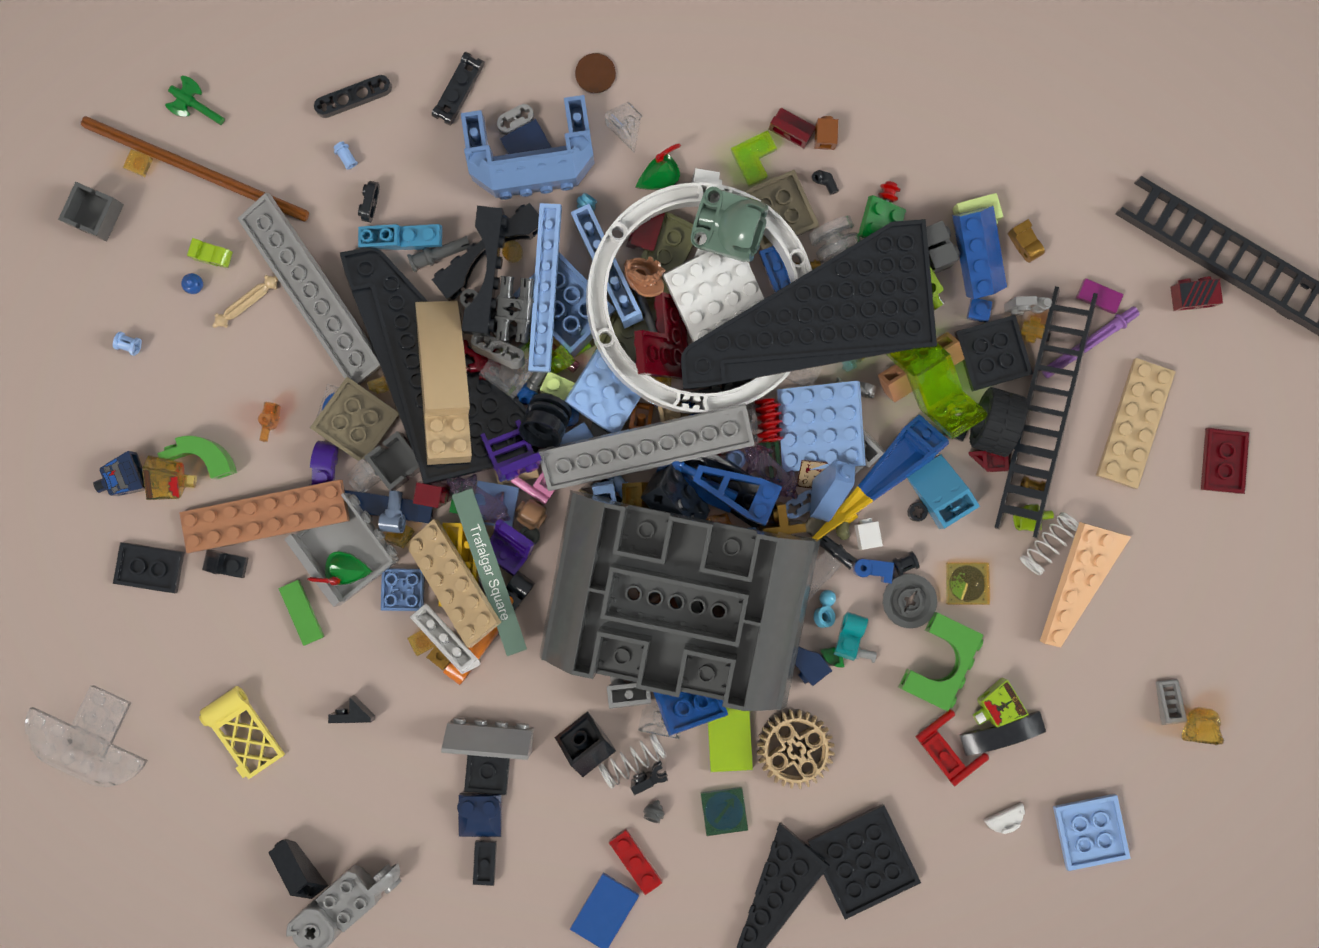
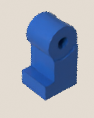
(867, 567)

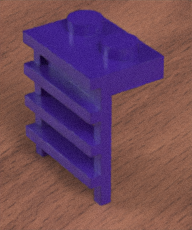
(517, 465)
(510, 547)

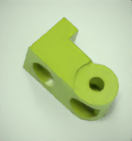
(209, 253)

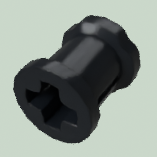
(906, 563)

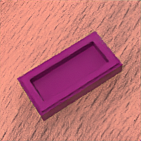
(1107, 298)

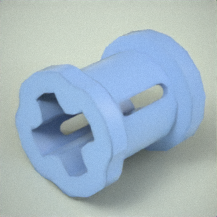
(127, 343)

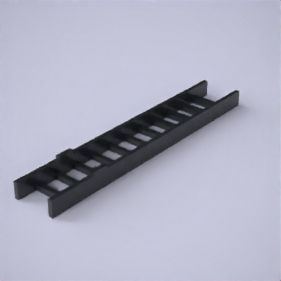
(1226, 233)
(1036, 451)

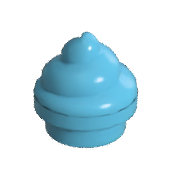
(586, 199)

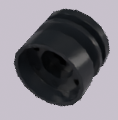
(545, 421)

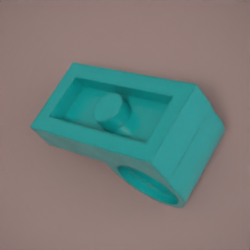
(850, 634)

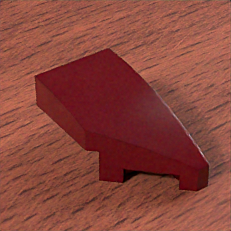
(990, 461)

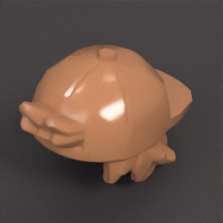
(644, 276)

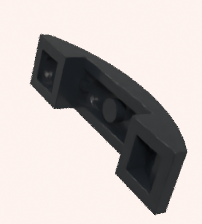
(1003, 736)

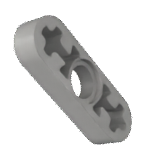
(503, 357)

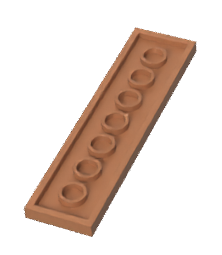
(264, 516)

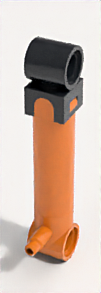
(517, 589)

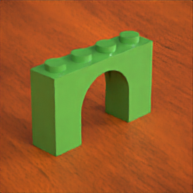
(964, 643)

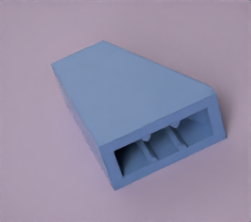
(831, 489)

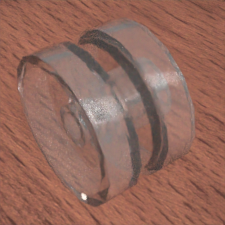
(834, 238)

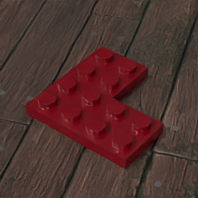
(661, 352)

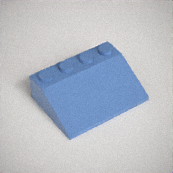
(570, 316)

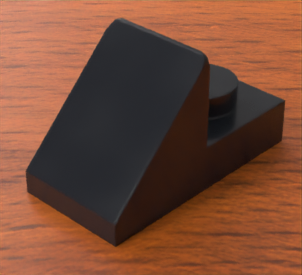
(225, 564)
(357, 713)

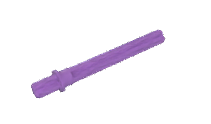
(1113, 326)

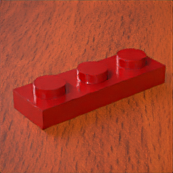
(635, 862)

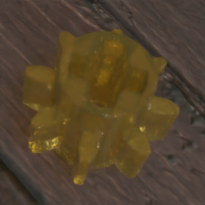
(1033, 329)

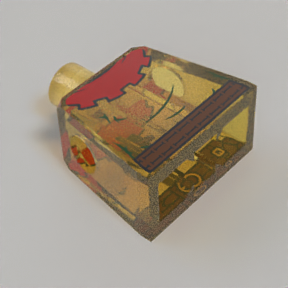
(165, 478)

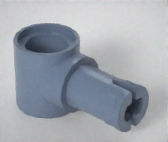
(393, 519)

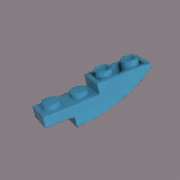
(400, 237)

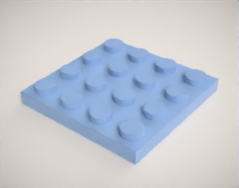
(821, 425)

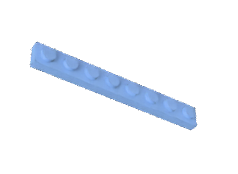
(545, 288)

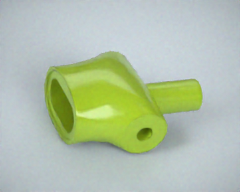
(1029, 524)

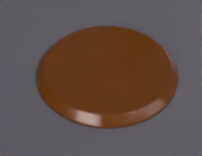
(595, 73)

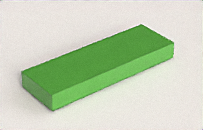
(301, 612)

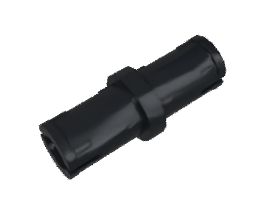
(837, 551)

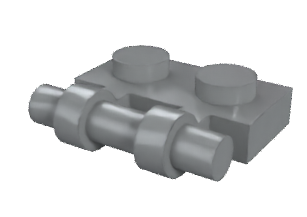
(1019, 305)

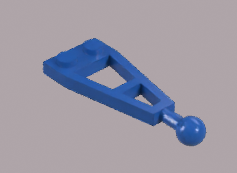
(763, 500)

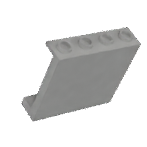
(354, 537)

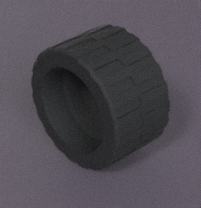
(1003, 423)

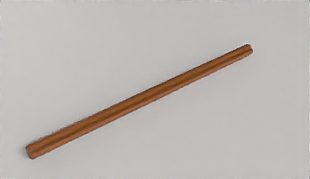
(189, 166)

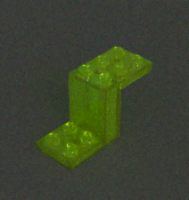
(939, 389)

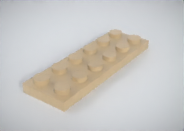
(1135, 423)
(453, 583)

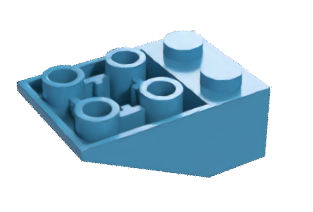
(943, 492)

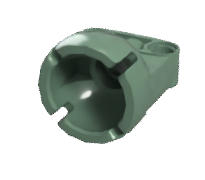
(731, 225)

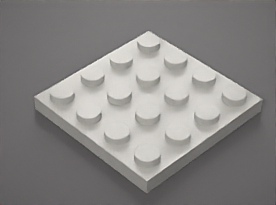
(711, 291)

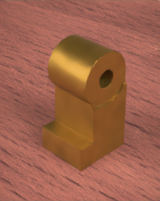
(1026, 241)

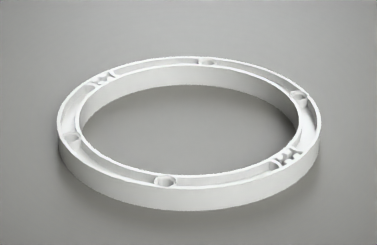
(613, 354)

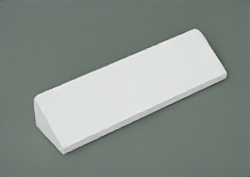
(445, 639)

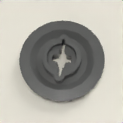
(924, 598)

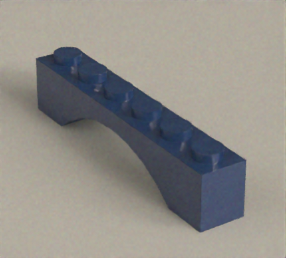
(811, 666)

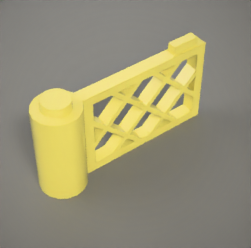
(222, 712)

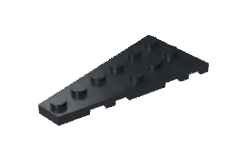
(783, 885)

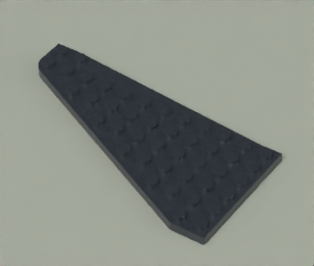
(847, 309)
(389, 315)

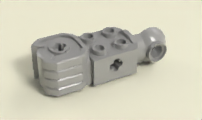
(341, 906)

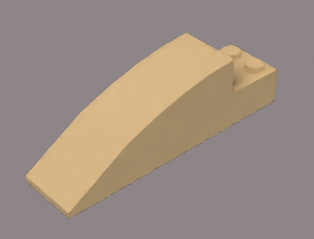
(443, 382)

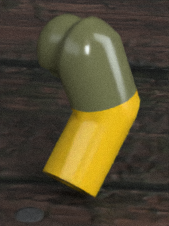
(843, 529)

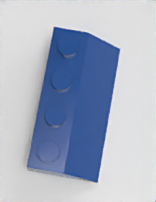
(979, 252)

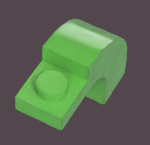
(214, 455)

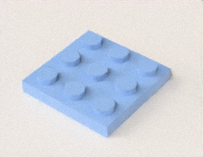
(602, 396)
(1091, 832)

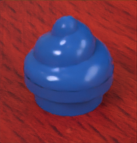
(192, 283)
(526, 394)

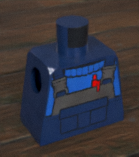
(121, 475)

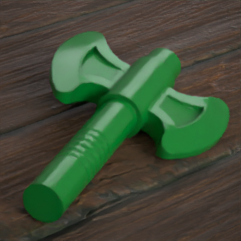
(185, 98)

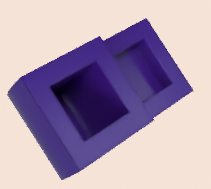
(323, 462)

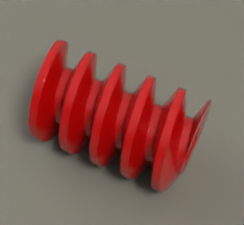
(768, 420)

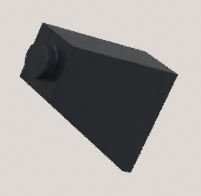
(296, 870)

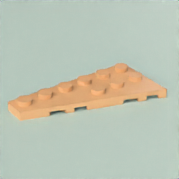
(1086, 567)

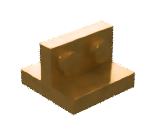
(781, 524)

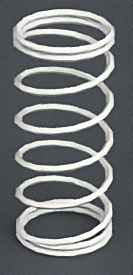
(1037, 569)
(607, 777)

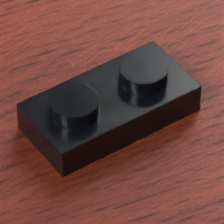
(484, 862)

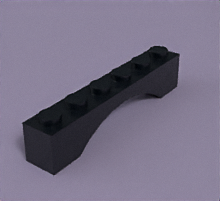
(455, 277)
(479, 313)

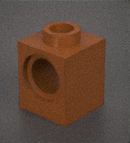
(826, 133)

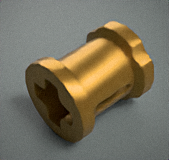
(1026, 482)

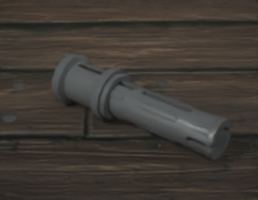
(429, 256)

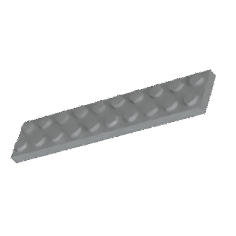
(309, 289)
(646, 447)

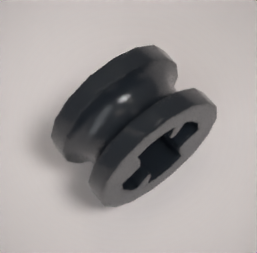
(923, 515)

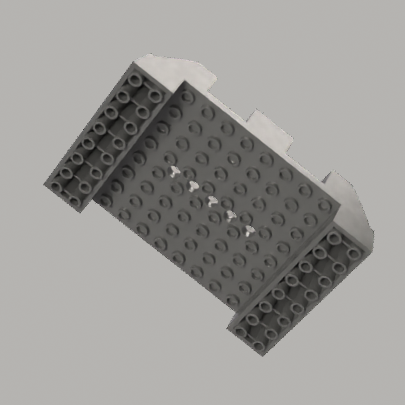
(671, 650)

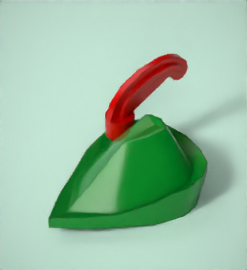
(660, 172)
(343, 569)

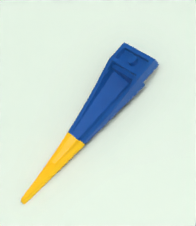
(907, 454)

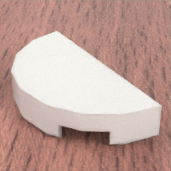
(1006, 820)

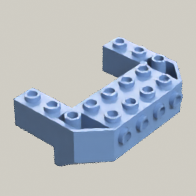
(530, 170)

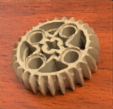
(822, 741)

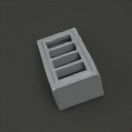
(1178, 701)

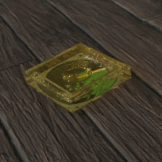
(967, 584)

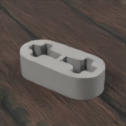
(512, 115)

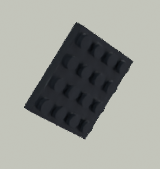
(865, 861)

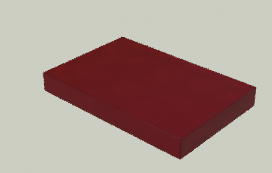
(1225, 461)

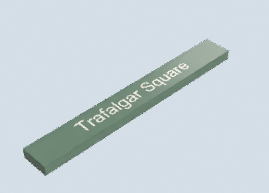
(489, 571)

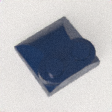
(479, 815)

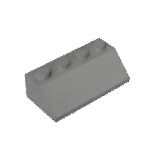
(488, 739)

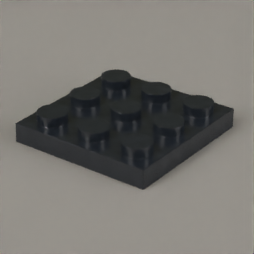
(993, 353)

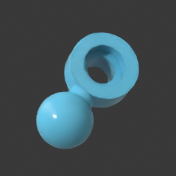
(827, 599)

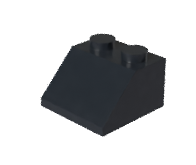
(585, 744)

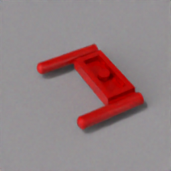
(944, 755)

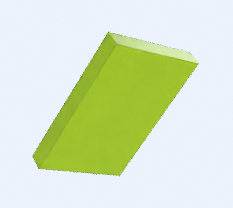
(730, 742)

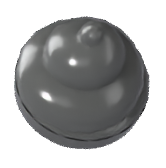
(654, 812)

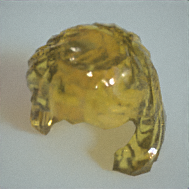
(1203, 727)

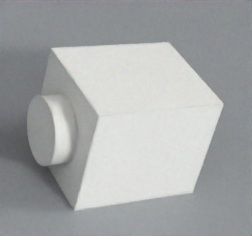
(868, 534)

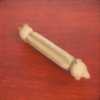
(245, 301)

